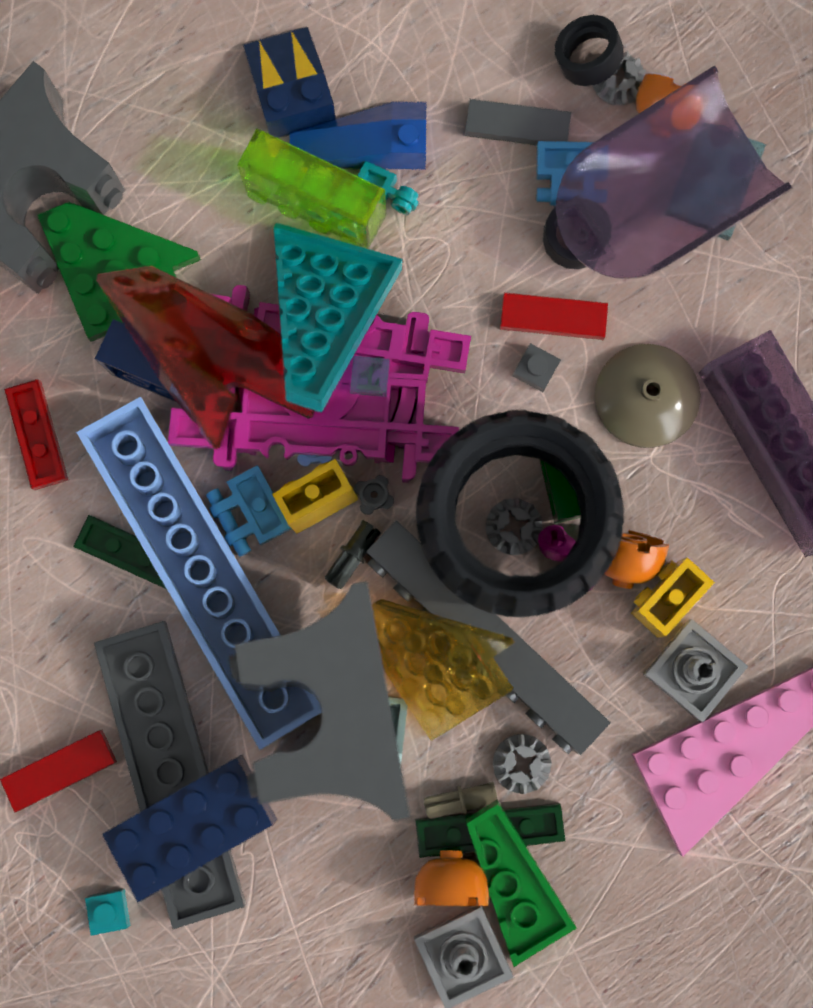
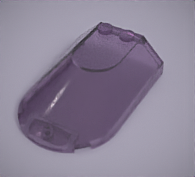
(663, 184)

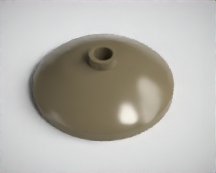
(633, 413)

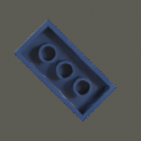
(188, 829)

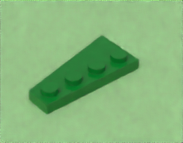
(521, 894)

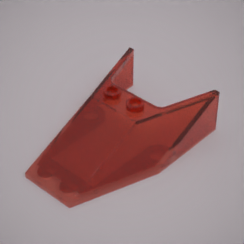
(199, 345)

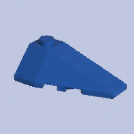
(383, 135)

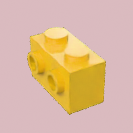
(315, 496)
(672, 597)

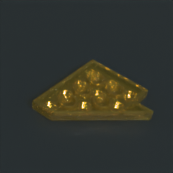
(439, 665)

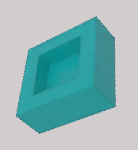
(107, 912)

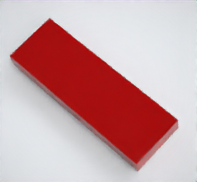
(554, 316)
(36, 434)
(58, 770)

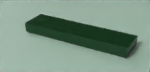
(116, 548)
(534, 824)

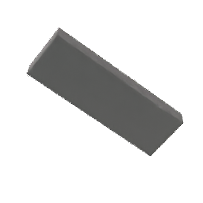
(516, 122)

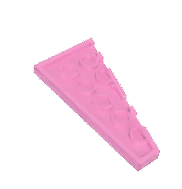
(715, 763)

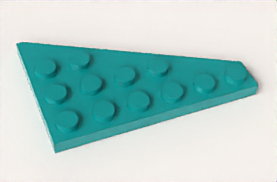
(325, 307)

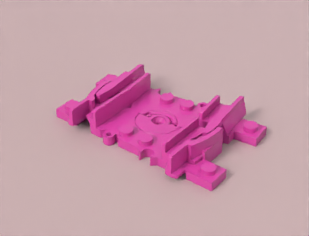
(348, 420)

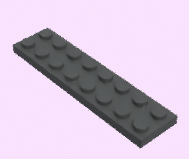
(164, 754)

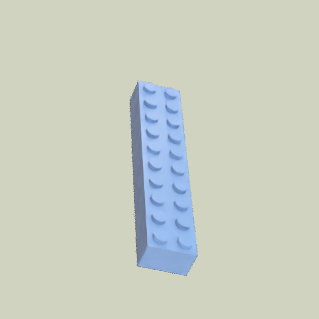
(191, 560)

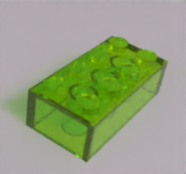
(312, 190)

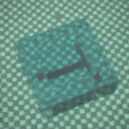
(370, 376)

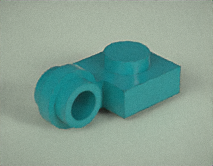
(403, 199)

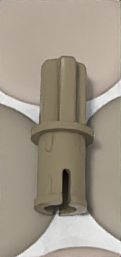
(460, 800)

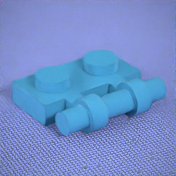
(552, 163)
(258, 505)

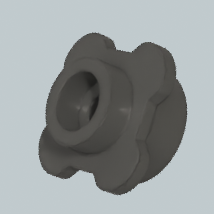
(376, 485)

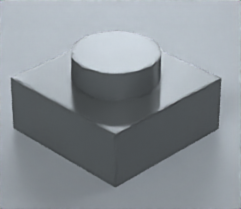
(536, 367)

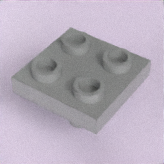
(695, 670)
(463, 957)

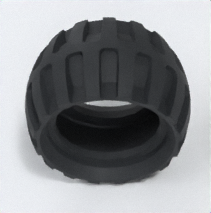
(535, 437)

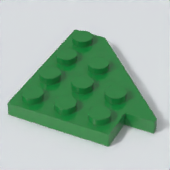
(96, 244)

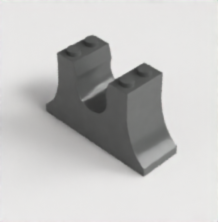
(41, 159)
(344, 671)

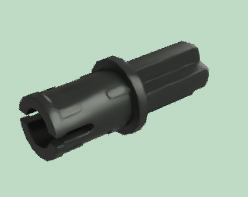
(352, 555)

